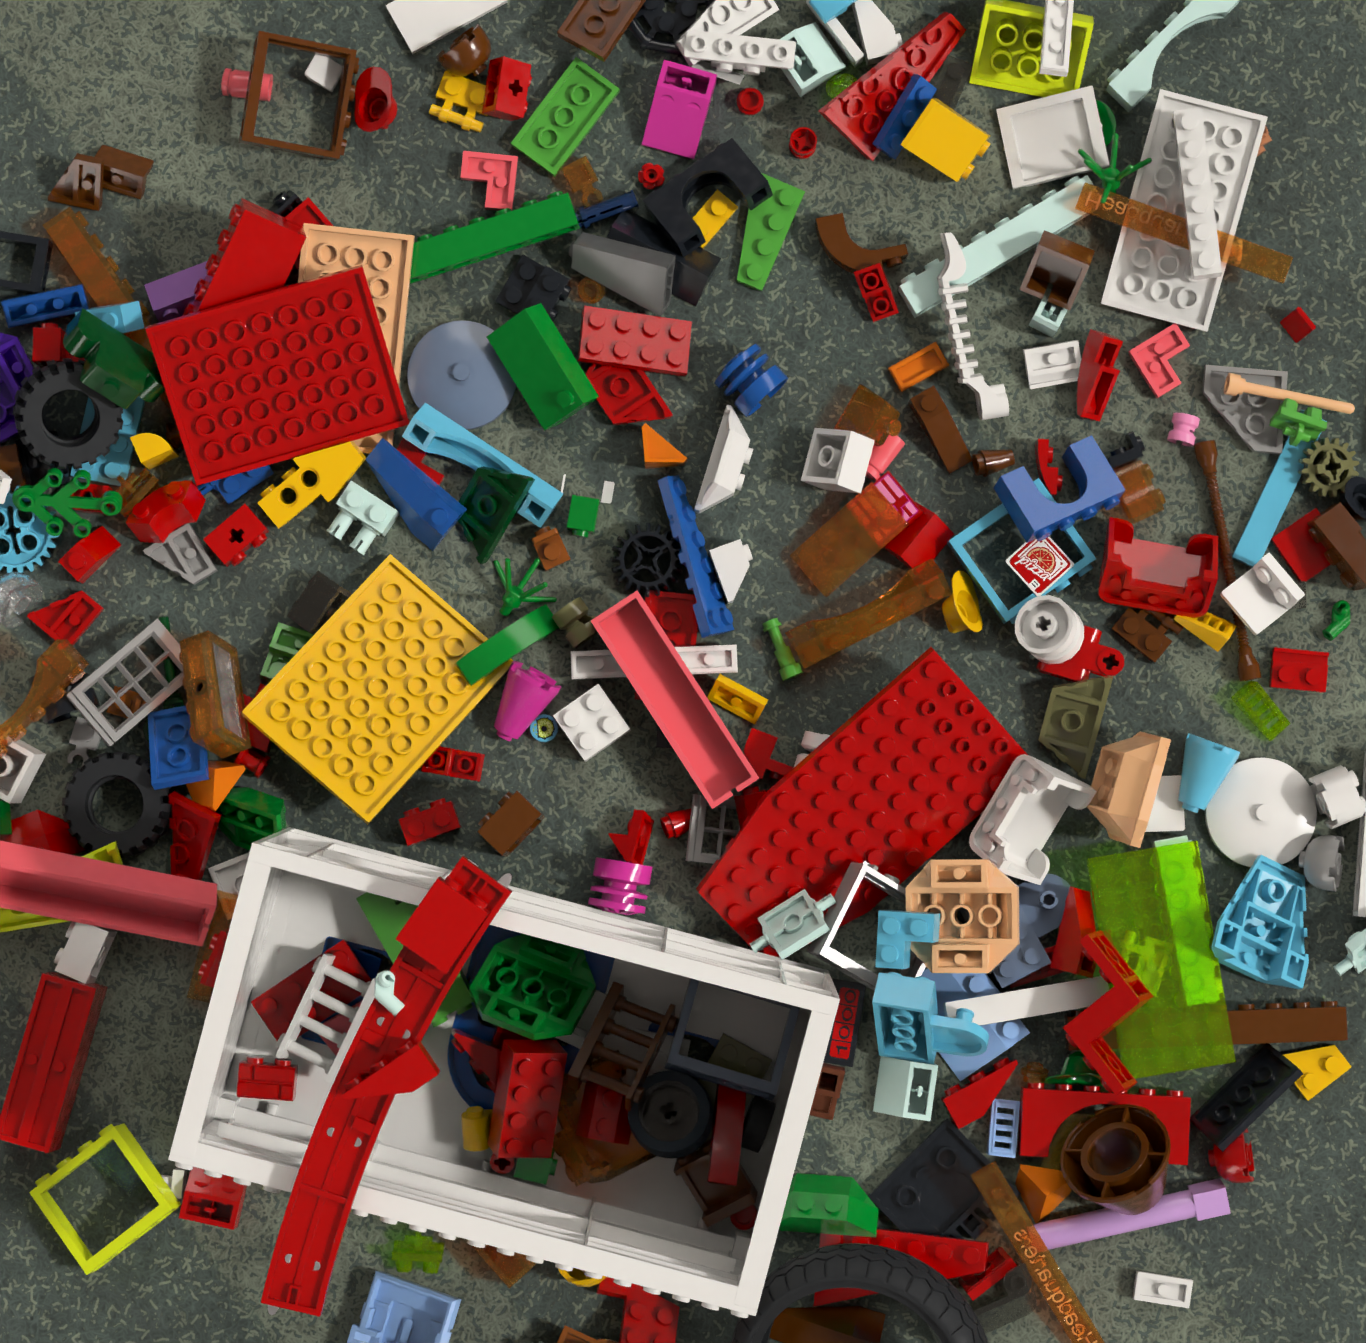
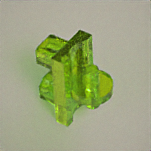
(419, 1249)

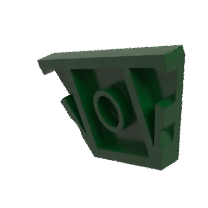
(490, 505)

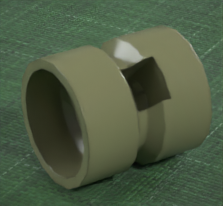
(576, 622)

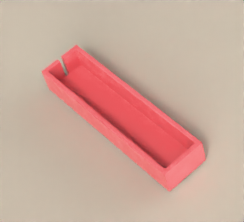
(674, 699)
(105, 894)

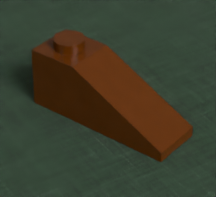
(940, 429)

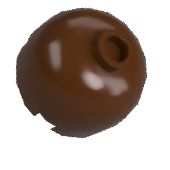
(467, 53)

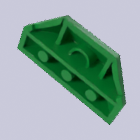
(250, 816)
(829, 1207)

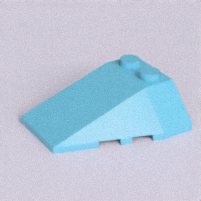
(1264, 926)

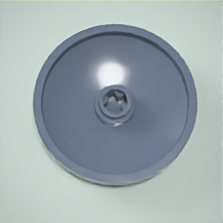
(460, 374)

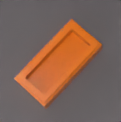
(918, 367)

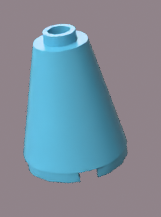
(1203, 771)

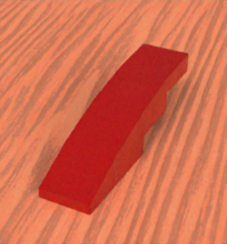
(726, 1136)

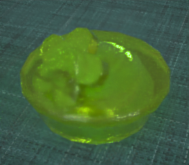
(838, 84)

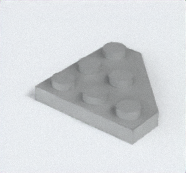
(1247, 413)

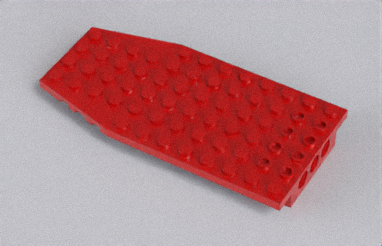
(873, 792)

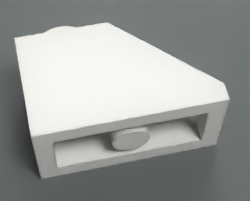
(731, 566)

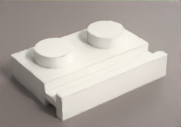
(1052, 364)

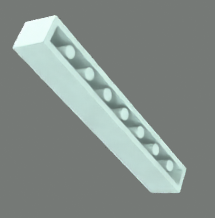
(999, 246)

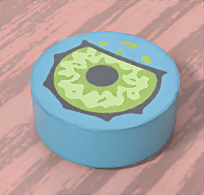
(544, 728)

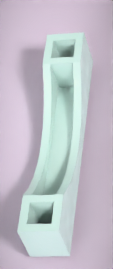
(1135, 80)

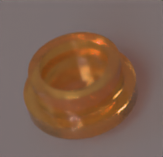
(590, 290)
(1034, 1073)

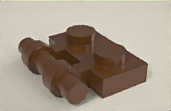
(1144, 636)

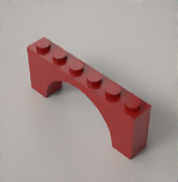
(1046, 1108)

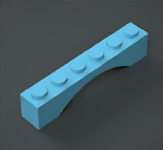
(442, 436)

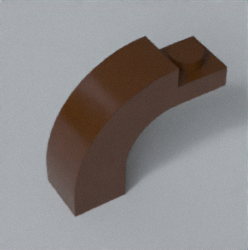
(847, 254)

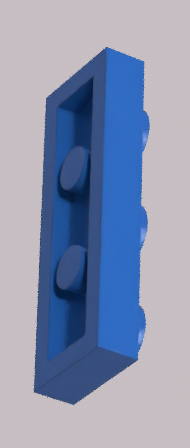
(904, 115)

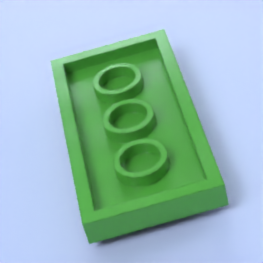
(565, 117)

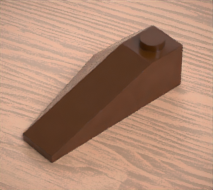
(828, 1325)

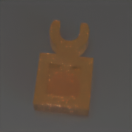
(581, 177)

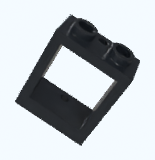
(40, 264)

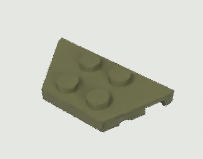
(1074, 720)

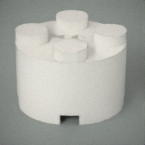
(1337, 796)

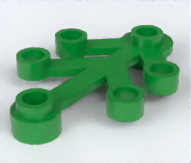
(64, 502)

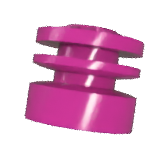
(620, 886)

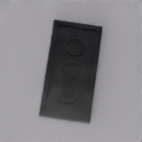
(1245, 1096)

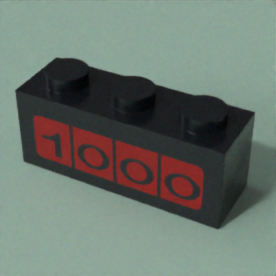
(846, 1024)

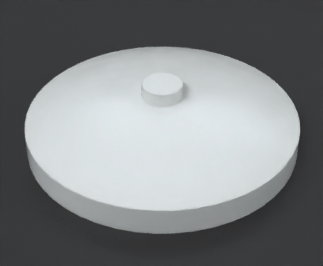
(1261, 811)

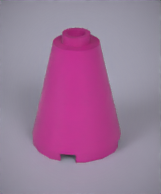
(523, 700)

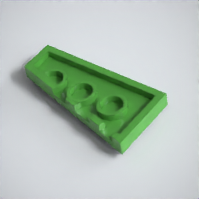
(766, 232)

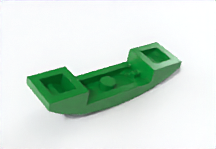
(507, 644)

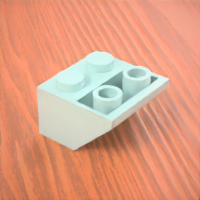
(814, 59)
(905, 1088)

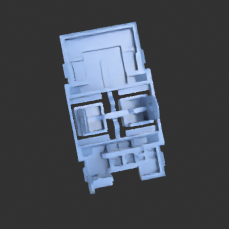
(404, 1313)

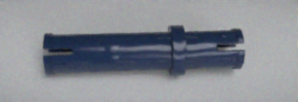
(606, 209)

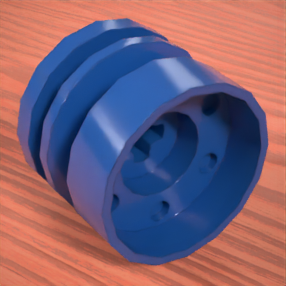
(750, 379)

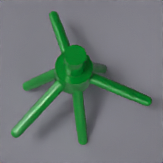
(1111, 176)
(514, 594)

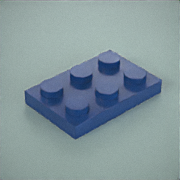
(173, 753)

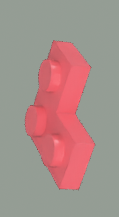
(497, 171)
(1153, 356)

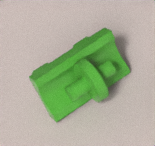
(1298, 425)

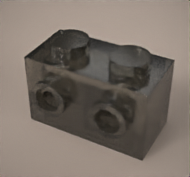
(318, 602)

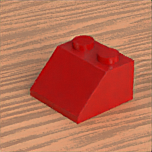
(603, 1115)

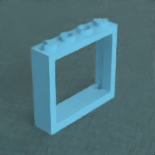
(957, 542)

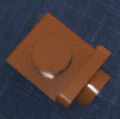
(550, 548)
(131, 700)

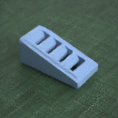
(999, 1151)

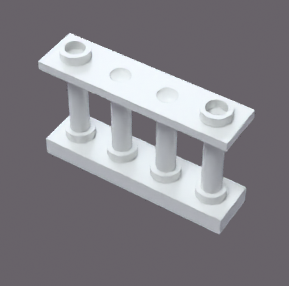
(286, 1042)

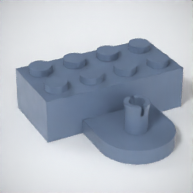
(1039, 913)

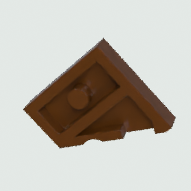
(81, 183)

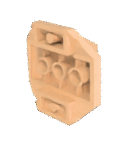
(1127, 785)
(993, 910)

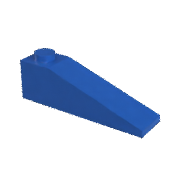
(418, 499)

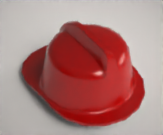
(374, 100)

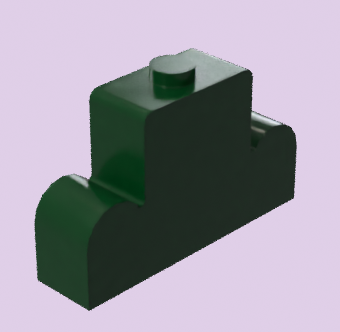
(113, 361)

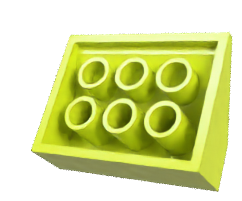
(1011, 45)

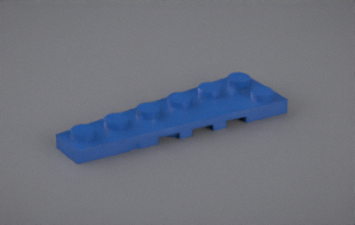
(710, 609)

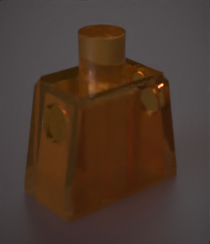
(870, 416)

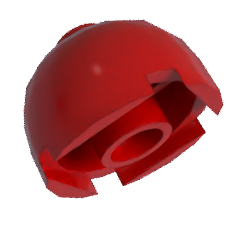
(1234, 1161)

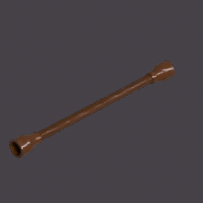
(1206, 455)

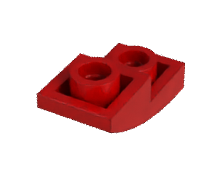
(876, 292)
(1047, 475)
(455, 763)

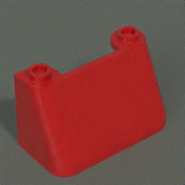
(1158, 574)

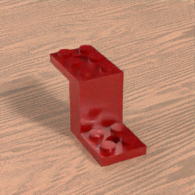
(1107, 1012)

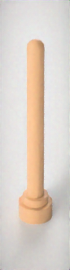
(1236, 385)

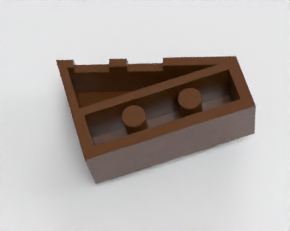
(1343, 543)

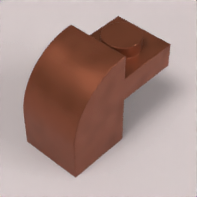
(827, 1091)

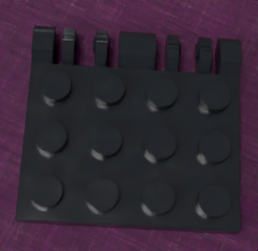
(934, 1187)

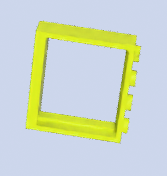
(145, 1169)

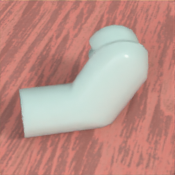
(385, 992)

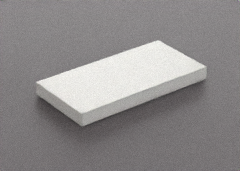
(431, 20)

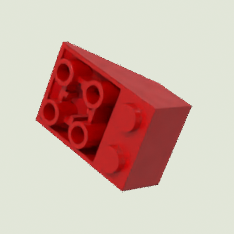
(212, 1200)

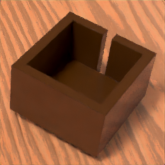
(1057, 263)

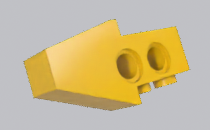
(333, 470)

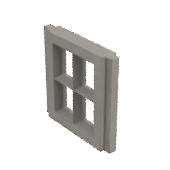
(697, 830)

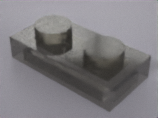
(952, 81)

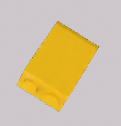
(946, 140)

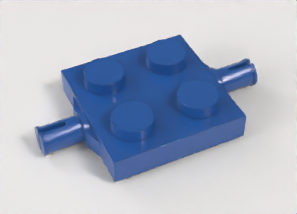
(237, 485)

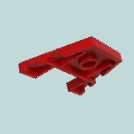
(645, 1315)

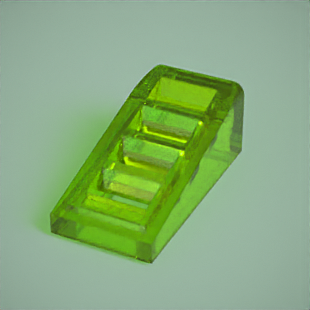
(1246, 707)

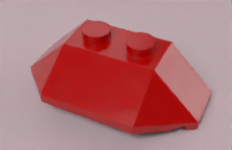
(43, 832)

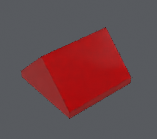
(920, 539)

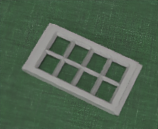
(95, 717)

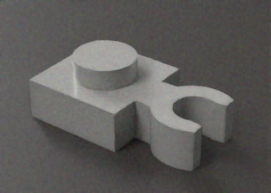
(84, 738)

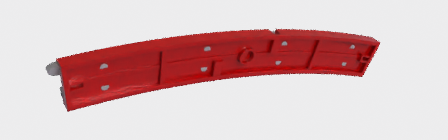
(350, 1127)

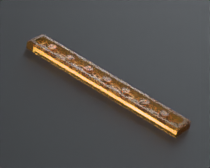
(1173, 230)
(1035, 1255)

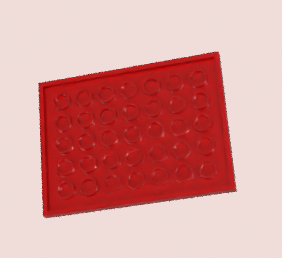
(278, 375)

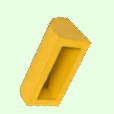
(153, 449)

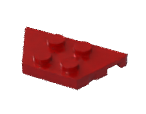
(626, 395)

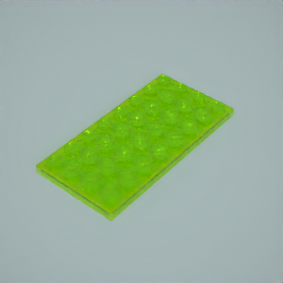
(1161, 924)

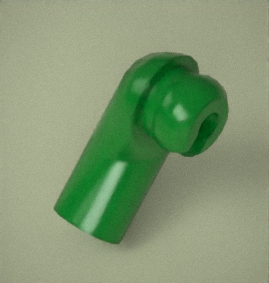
(1339, 621)

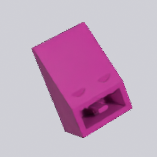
(679, 109)

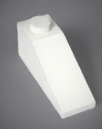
(875, 32)

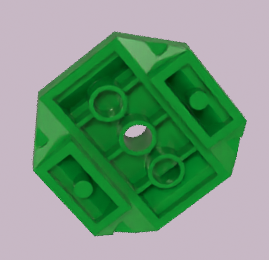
(533, 965)

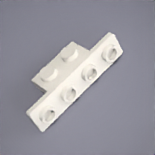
(739, 51)

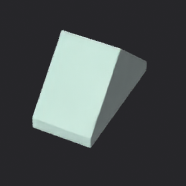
(1047, 316)

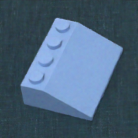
(1001, 1035)

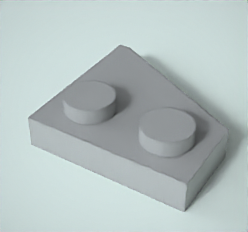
(183, 554)

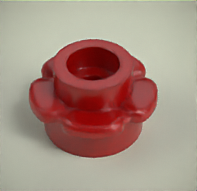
(651, 183)

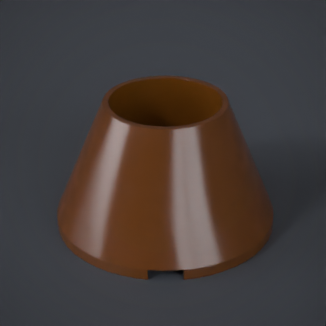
(1111, 1143)

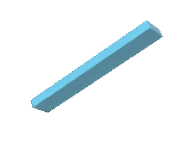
(1271, 504)

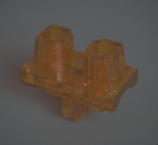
(135, 488)

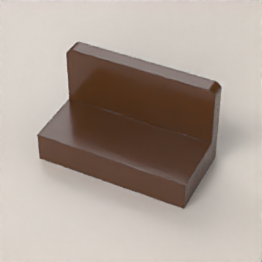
(124, 171)

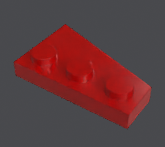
(192, 836)

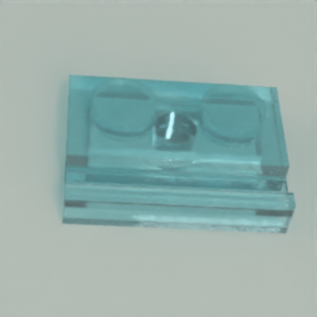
(117, 1166)

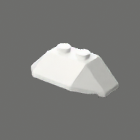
(725, 463)

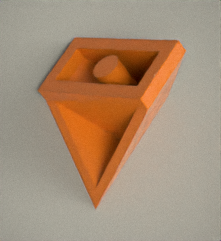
(658, 451)
(221, 780)
(1041, 1189)

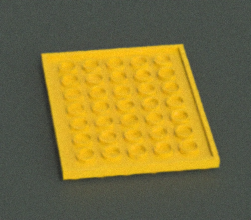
(374, 690)

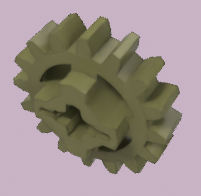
(1327, 455)

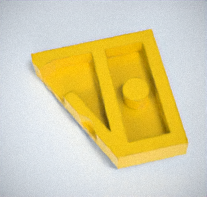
(1319, 1068)

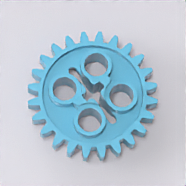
(34, 527)

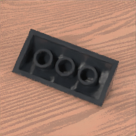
(690, 272)

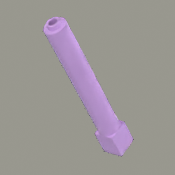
(1201, 1201)

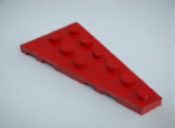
(867, 103)
(945, 1254)

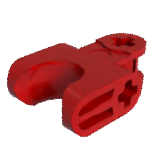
(1086, 660)

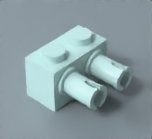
(374, 514)

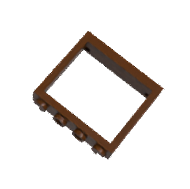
(345, 94)

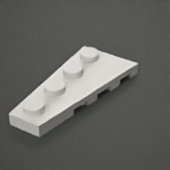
(729, 18)

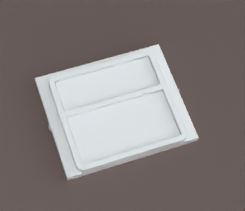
(1047, 132)

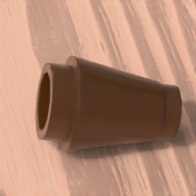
(991, 461)

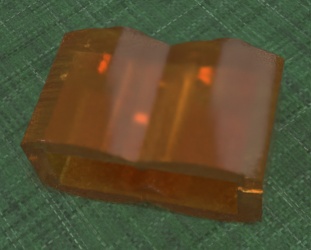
(1140, 496)

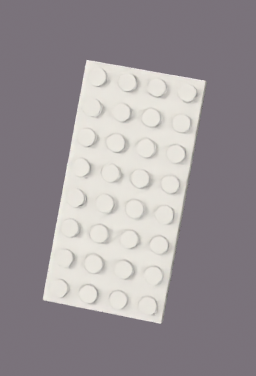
(1153, 274)

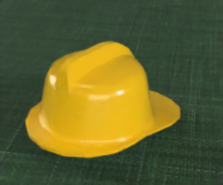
(962, 606)

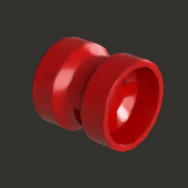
(802, 138)

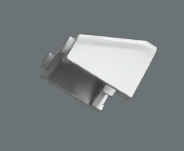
(1024, 817)

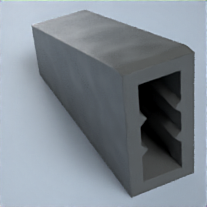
(626, 269)

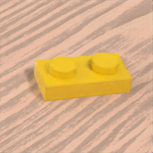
(714, 215)
(737, 699)

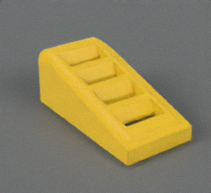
(1208, 628)

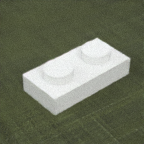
(1162, 1289)

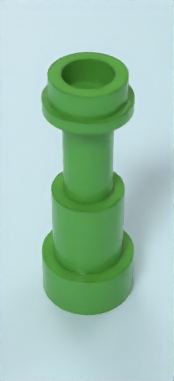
(783, 653)

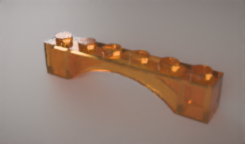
(827, 636)
(54, 672)

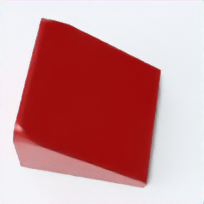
(1298, 324)

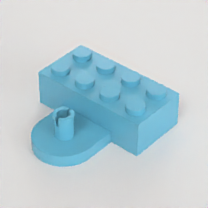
(910, 1023)

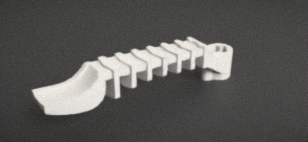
(992, 399)

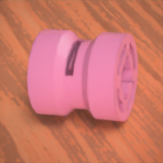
(1183, 430)

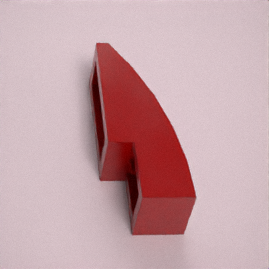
(1097, 374)

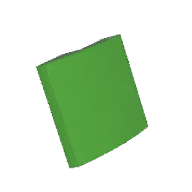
(285, 643)

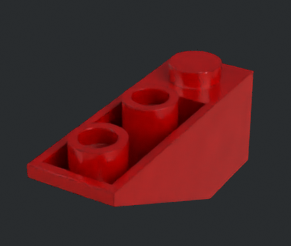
(1075, 924)
(484, 1054)
(400, 1075)
(973, 1099)

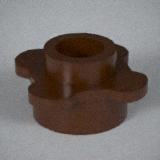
(173, 436)

